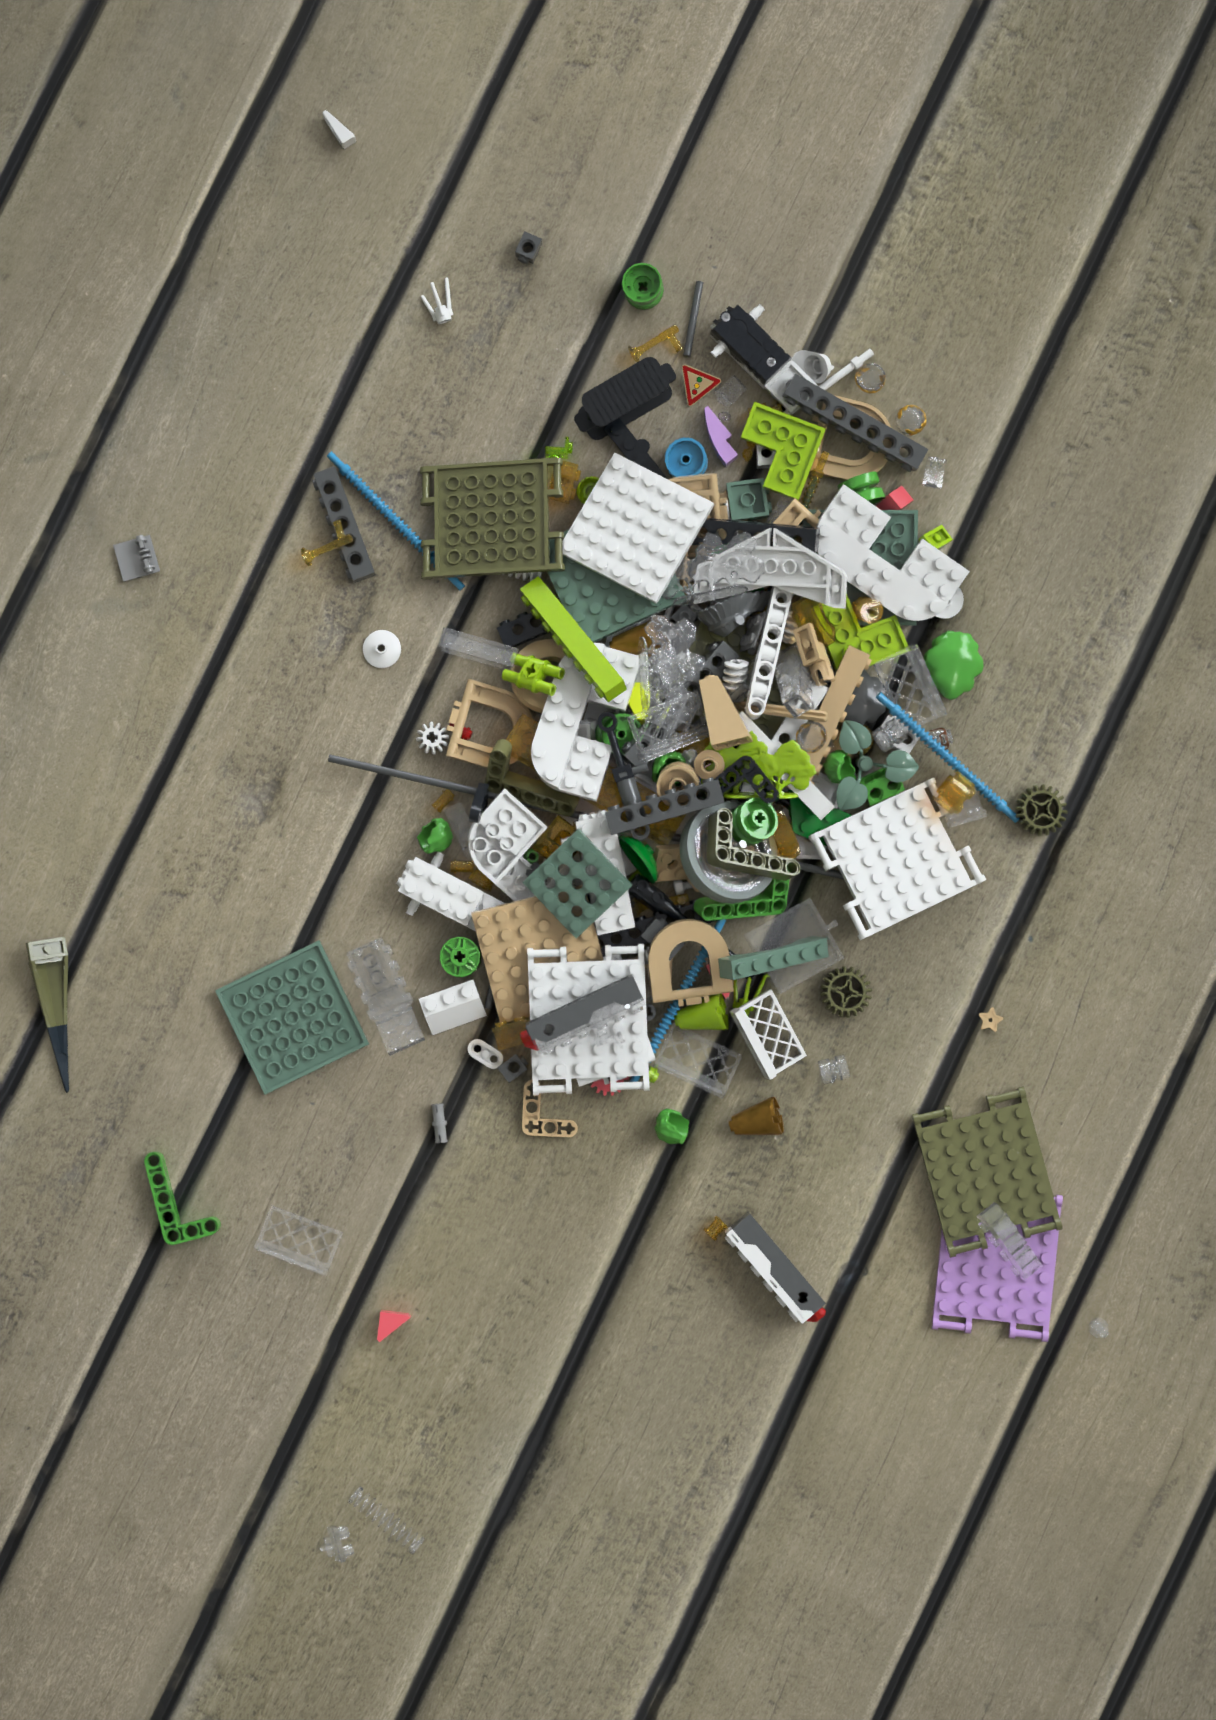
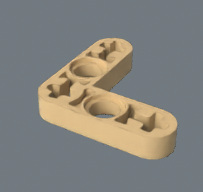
(535, 1117)

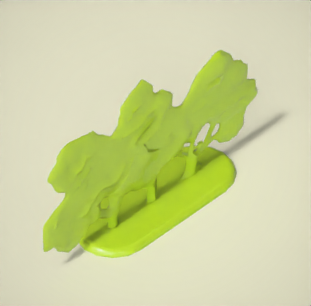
(787, 759)

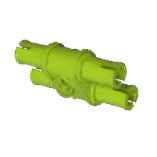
(533, 674)

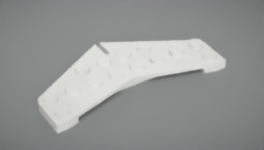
(793, 569)

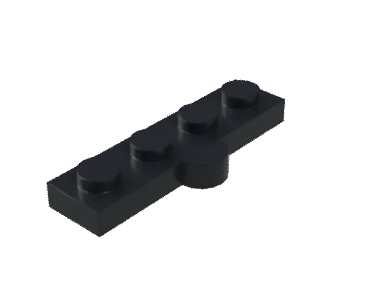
(631, 448)

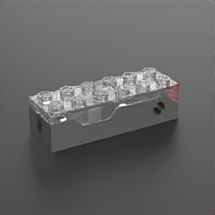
(583, 1015)

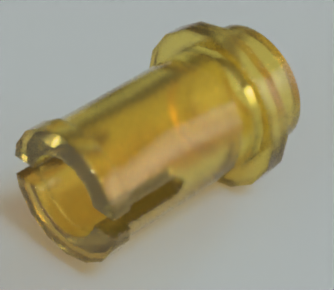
(444, 800)
(461, 866)

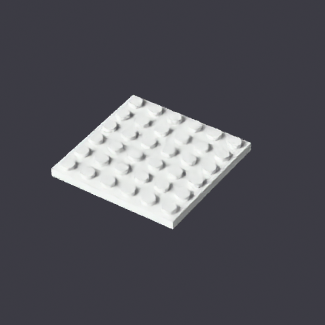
(636, 527)

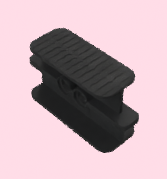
(625, 396)

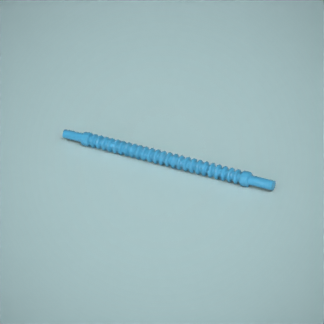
(674, 1006)

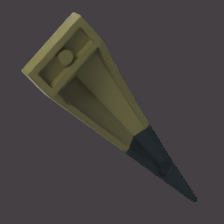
(50, 976)

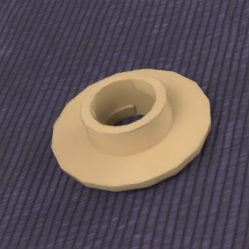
(709, 755)

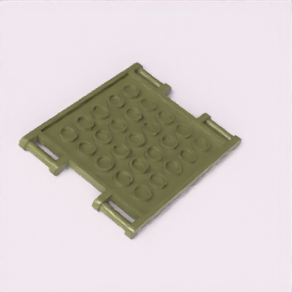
(491, 518)
(986, 1162)

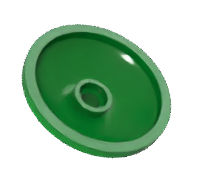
(640, 856)

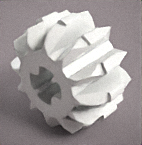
(788, 635)
(437, 733)

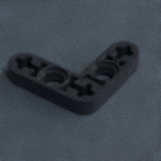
(749, 775)
(479, 802)

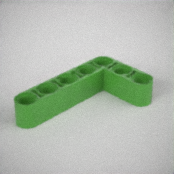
(770, 902)
(170, 1206)

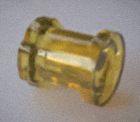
(715, 1228)

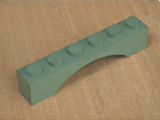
(755, 963)

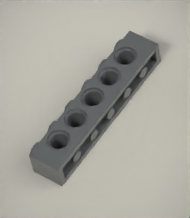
(330, 477)
(614, 813)

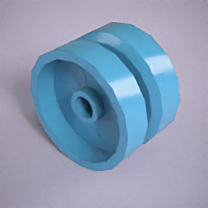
(688, 449)

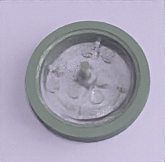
(715, 882)

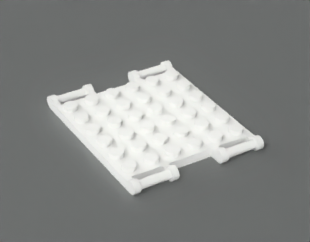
(896, 859)
(563, 982)

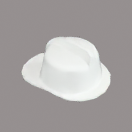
(815, 365)

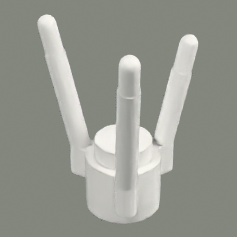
(441, 313)

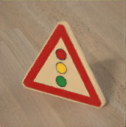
(697, 383)

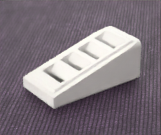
(341, 133)

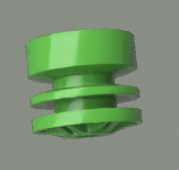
(646, 276)
(469, 963)

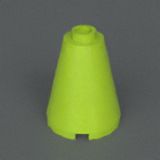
(704, 1015)

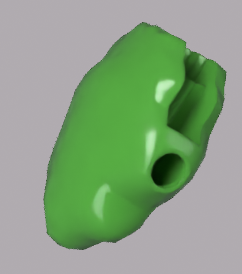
(954, 663)

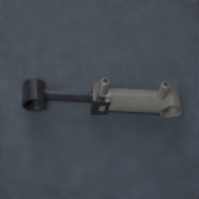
(624, 774)

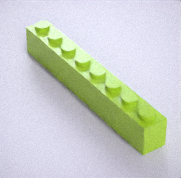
(573, 639)

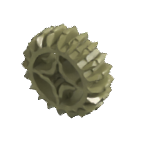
(1034, 804)
(862, 995)

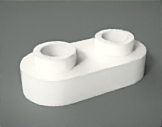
(485, 1053)

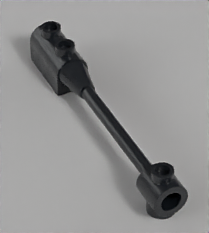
(657, 900)

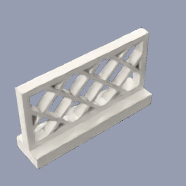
(753, 1042)

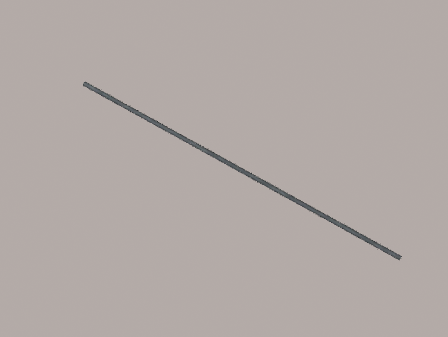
(472, 790)

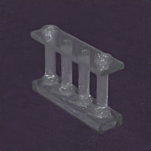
(477, 649)

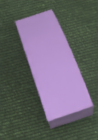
(719, 438)

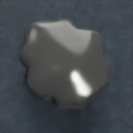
(865, 706)

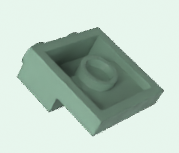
(748, 500)

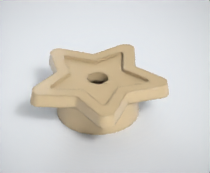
(985, 1020)

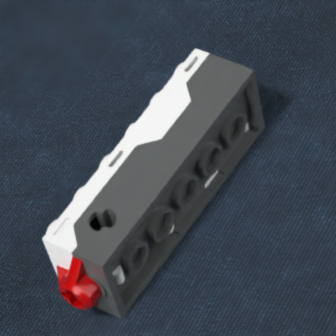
(776, 1269)

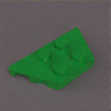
(805, 822)

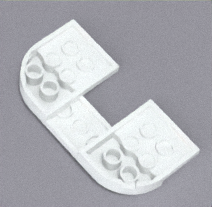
(914, 591)
(558, 754)
(500, 841)

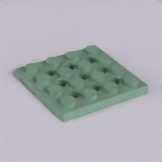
(577, 897)

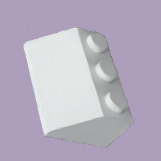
(452, 1007)

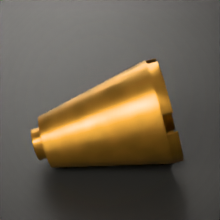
(629, 640)
(758, 1119)

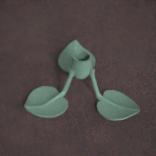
(855, 738)

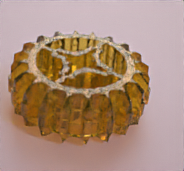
(785, 838)

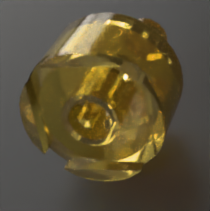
(954, 792)

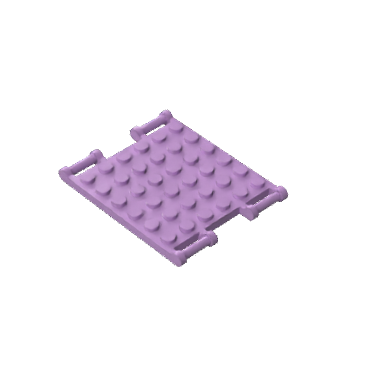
(985, 1288)

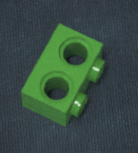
(883, 790)

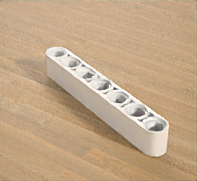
(811, 795)

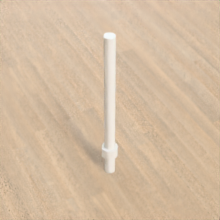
(855, 363)

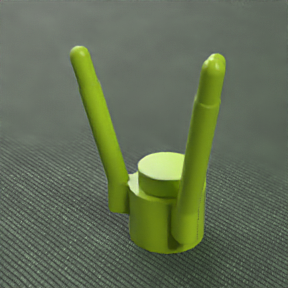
(736, 1004)

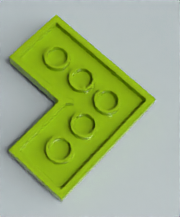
(794, 444)
(877, 639)

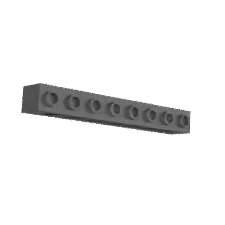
(915, 451)
(723, 653)

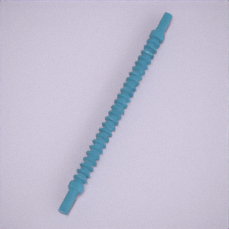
(345, 470)
(895, 710)

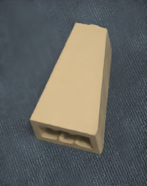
(722, 718)

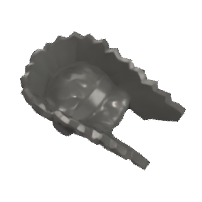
(730, 613)

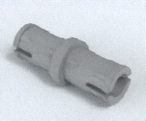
(439, 1123)

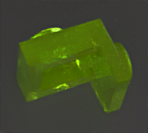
(559, 452)

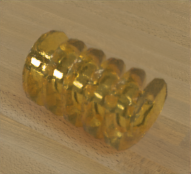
(874, 611)

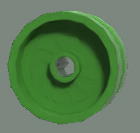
(865, 486)
(623, 726)
(754, 821)

